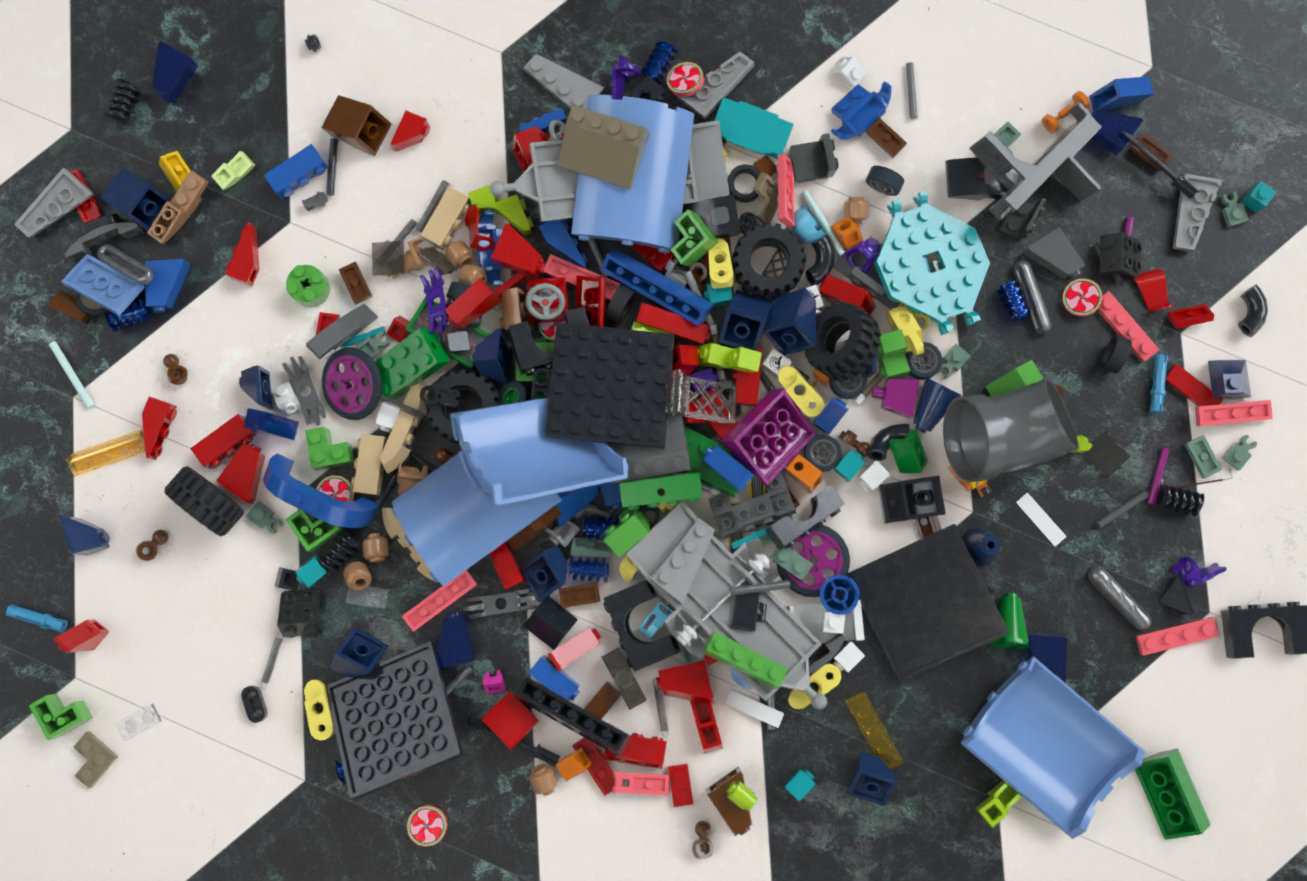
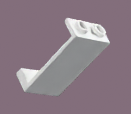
(811, 617)

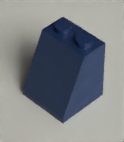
(135, 198)
(745, 320)
(792, 322)

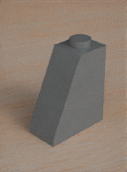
(1056, 254)

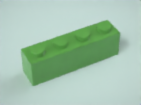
(745, 660)

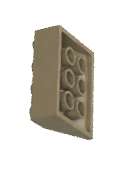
(602, 146)

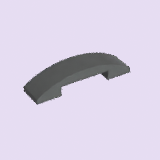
(99, 235)
(833, 647)

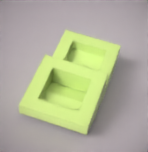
(232, 172)

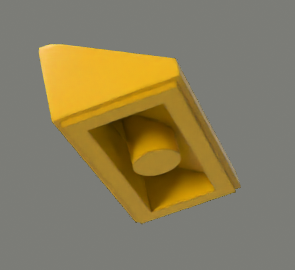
(174, 168)

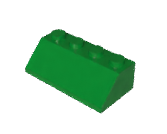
(1172, 795)

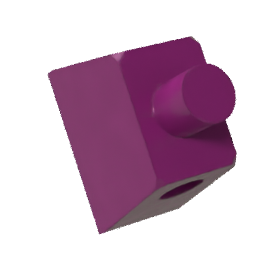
(898, 396)

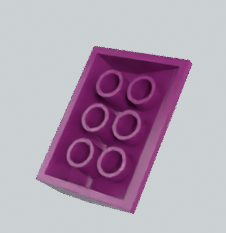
(769, 435)

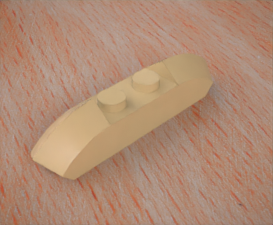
(401, 434)
(395, 529)

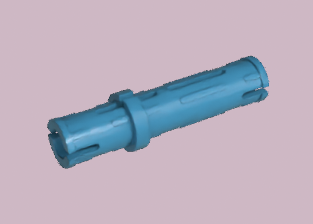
(1158, 388)
(43, 620)

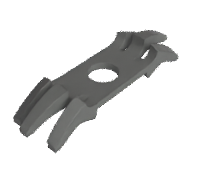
(304, 379)
(489, 607)

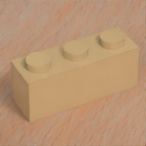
(446, 218)
(368, 465)

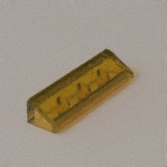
(106, 453)
(873, 729)

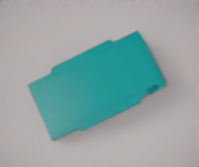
(753, 128)

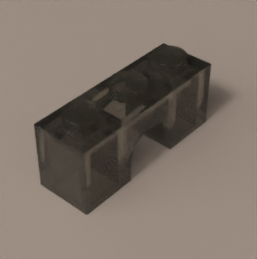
(624, 678)

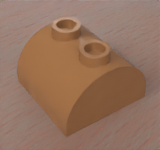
(514, 308)

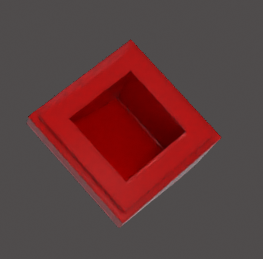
(397, 329)

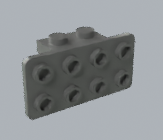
(869, 281)

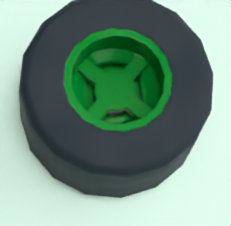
(513, 393)

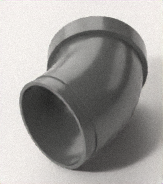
(1007, 431)

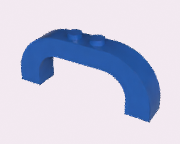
(314, 502)

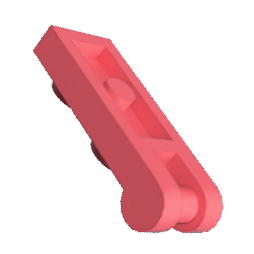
(641, 783)

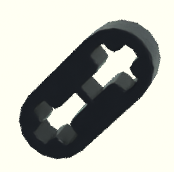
(258, 702)

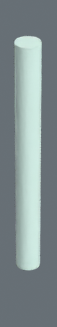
(822, 221)
(71, 375)

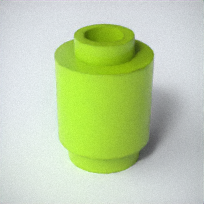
(741, 795)

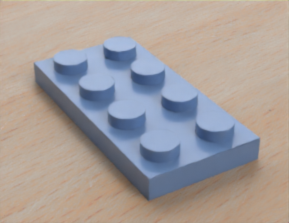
(102, 284)

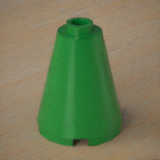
(1013, 616)

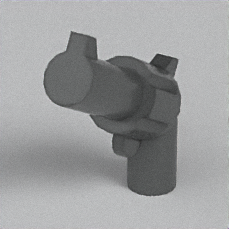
(592, 509)

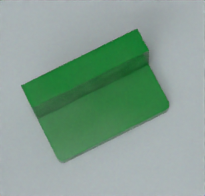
(909, 453)

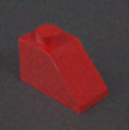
(410, 131)

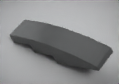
(341, 330)

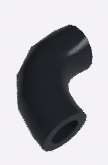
(824, 261)
(1256, 311)
(880, 442)

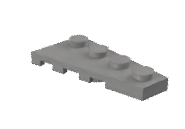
(561, 82)
(718, 85)
(56, 201)
(1194, 211)
(681, 566)

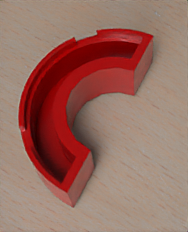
(686, 359)

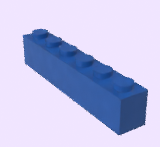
(657, 287)

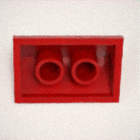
(592, 296)

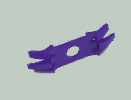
(432, 292)

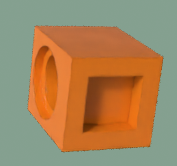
(847, 233)
(573, 764)

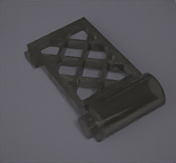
(679, 396)

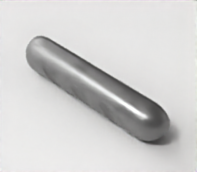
(125, 264)
(1039, 317)
(1119, 598)

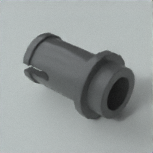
(315, 201)

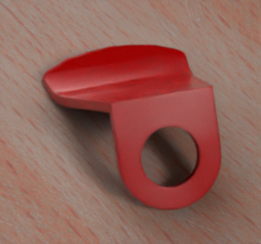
(471, 222)
(1154, 289)

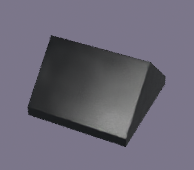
(550, 622)

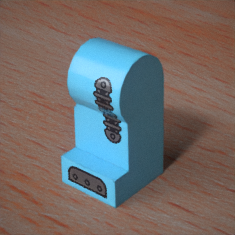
(655, 619)

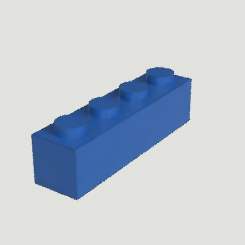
(544, 121)

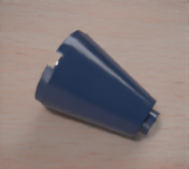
(932, 405)
(981, 545)

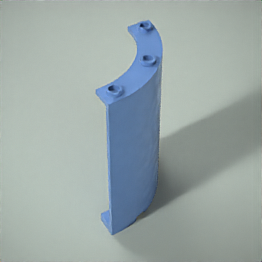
(657, 194)
(515, 461)
(455, 524)
(1051, 746)

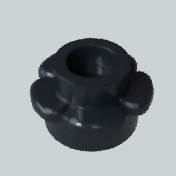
(312, 42)

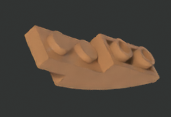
(181, 207)

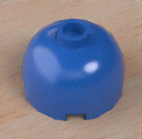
(839, 594)

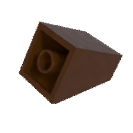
(356, 124)
(534, 529)
(734, 816)

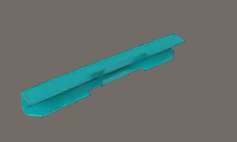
(362, 337)
(749, 538)

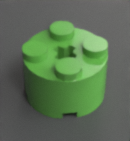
(301, 277)

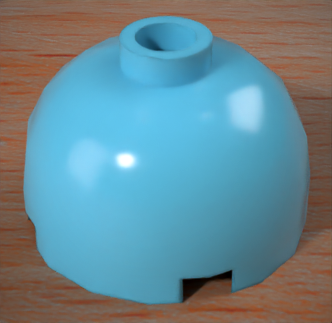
(807, 226)

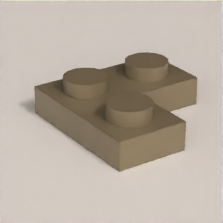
(768, 191)
(98, 758)

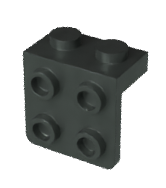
(814, 159)
(1120, 254)
(299, 613)

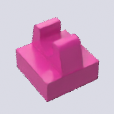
(494, 684)

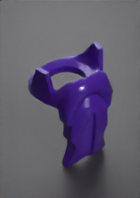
(621, 71)
(869, 248)
(1195, 575)

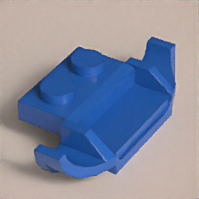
(860, 110)
(486, 228)

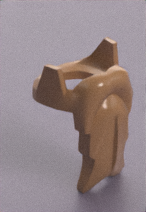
(412, 260)
(408, 477)

